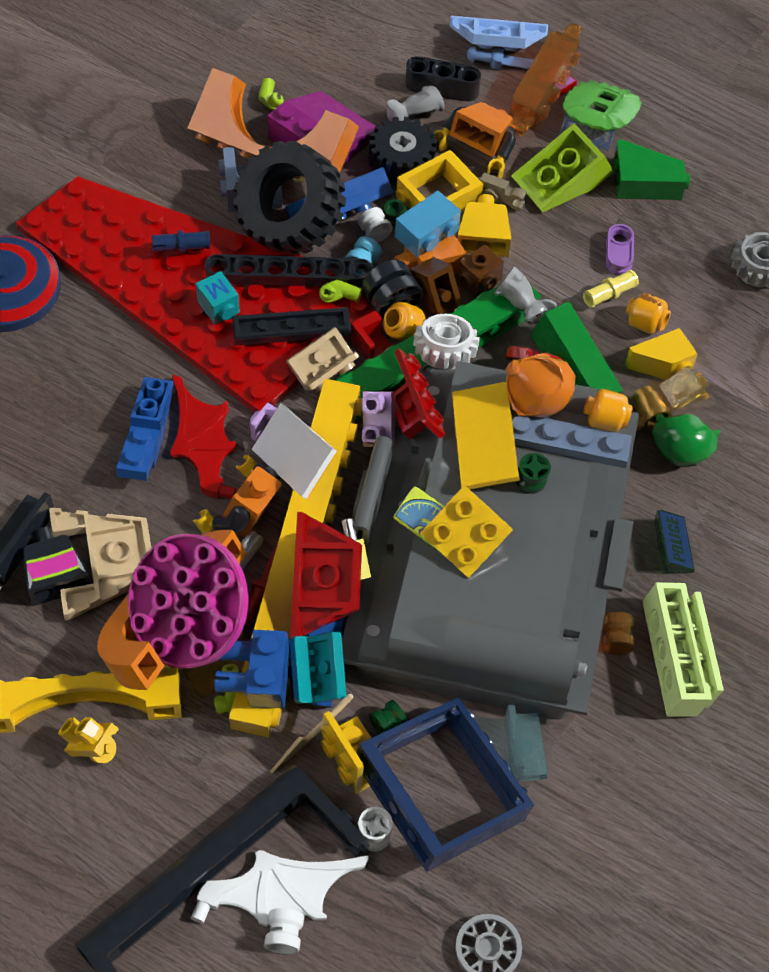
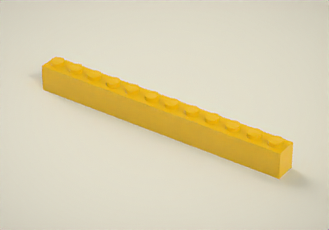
(335, 424)

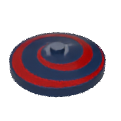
(27, 282)

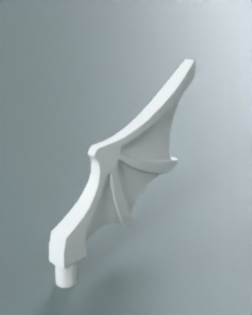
(276, 884)

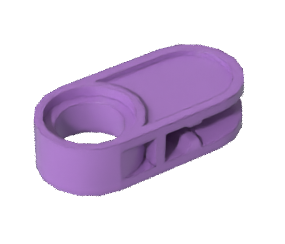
(619, 254)

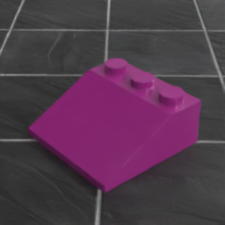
(301, 114)

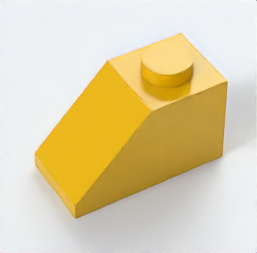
(662, 355)

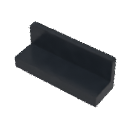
(19, 531)

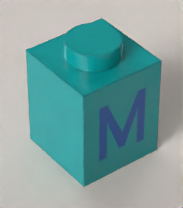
(217, 298)

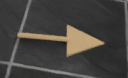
(303, 741)

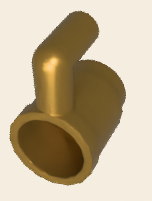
(649, 405)

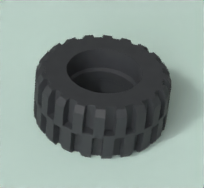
(264, 177)

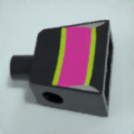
(52, 566)

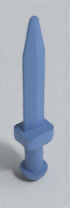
(497, 58)

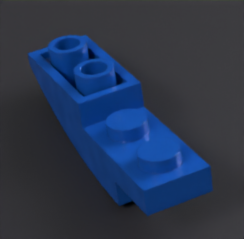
(146, 429)

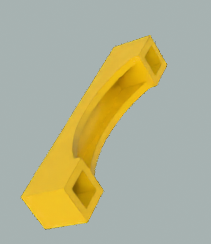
(33, 695)

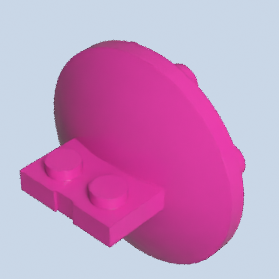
(188, 600)

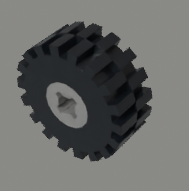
(401, 146)

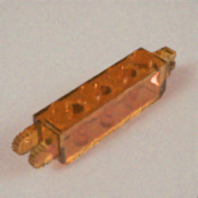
(543, 79)

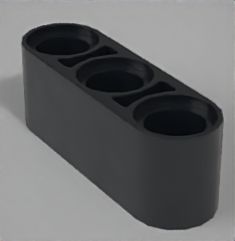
(450, 78)

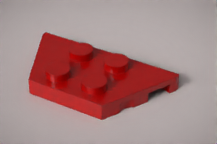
(324, 576)

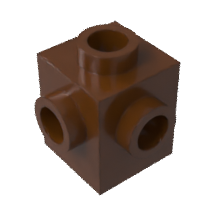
(480, 270)

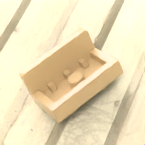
(322, 360)

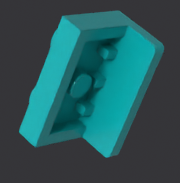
(318, 668)

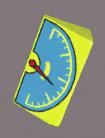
(417, 511)

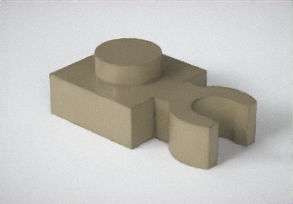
(502, 192)

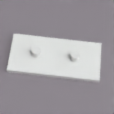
(294, 450)

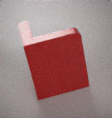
(367, 335)

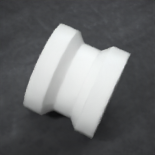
(375, 224)

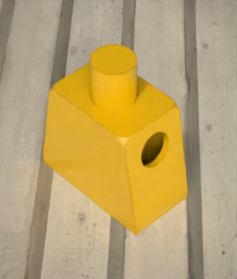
(485, 224)

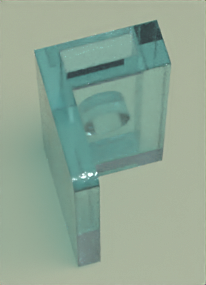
(525, 745)

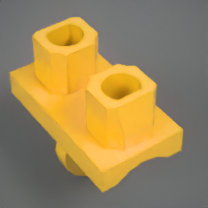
(89, 739)

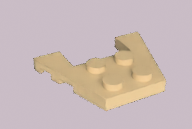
(115, 550)

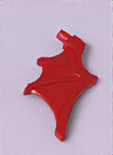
(203, 440)

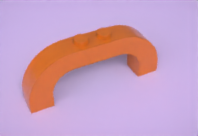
(135, 661)

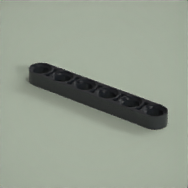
(289, 265)

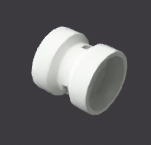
(376, 821)
(284, 931)

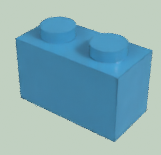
(427, 224)

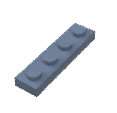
(571, 440)

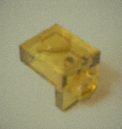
(684, 387)

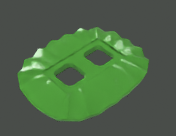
(618, 112)

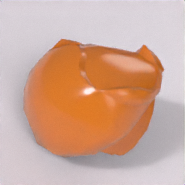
(539, 385)

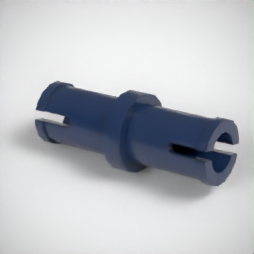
(180, 241)

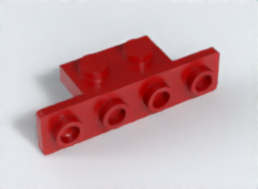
(414, 402)

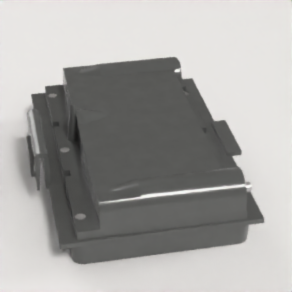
(531, 612)

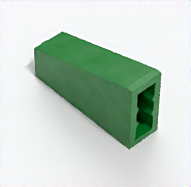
(565, 336)

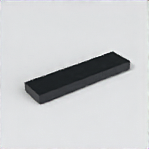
(290, 325)

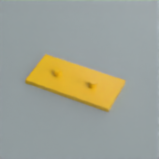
(485, 436)

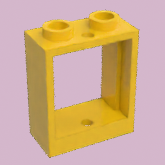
(453, 170)

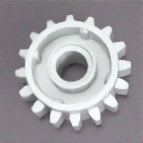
(445, 341)

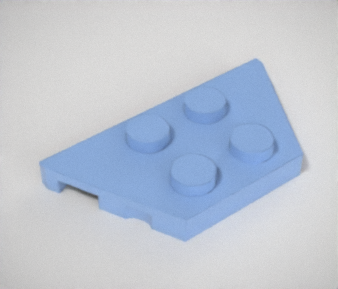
(501, 33)

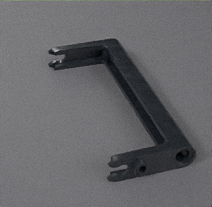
(209, 858)

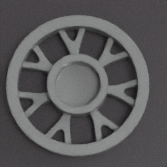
(488, 944)

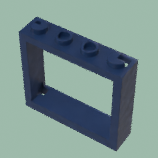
(402, 808)

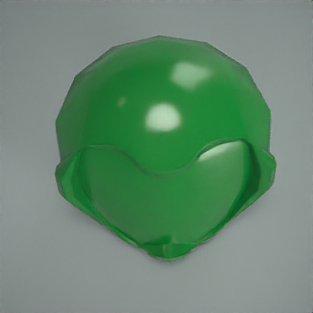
(684, 439)

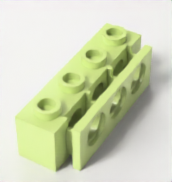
(662, 609)

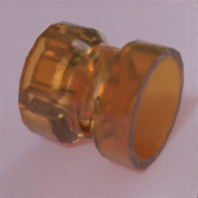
(618, 633)

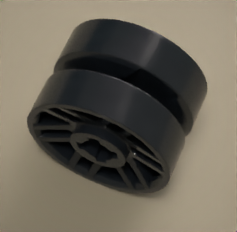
(391, 284)

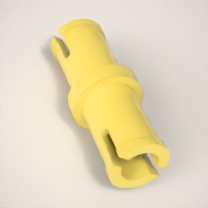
(610, 288)

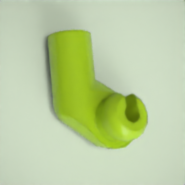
(267, 96)
(338, 289)
(225, 703)

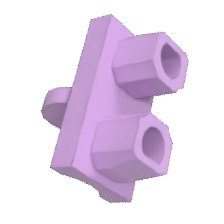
(378, 416)

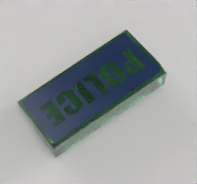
(673, 543)

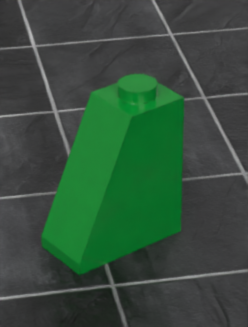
(648, 174)

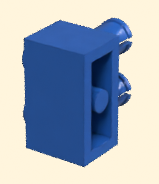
(267, 672)

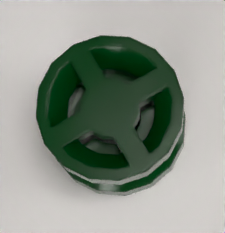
(539, 468)
(387, 718)

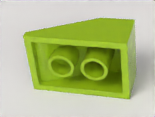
(563, 170)

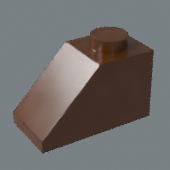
(439, 286)

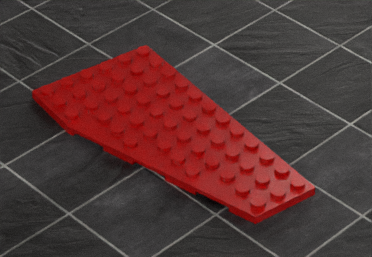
(109, 246)

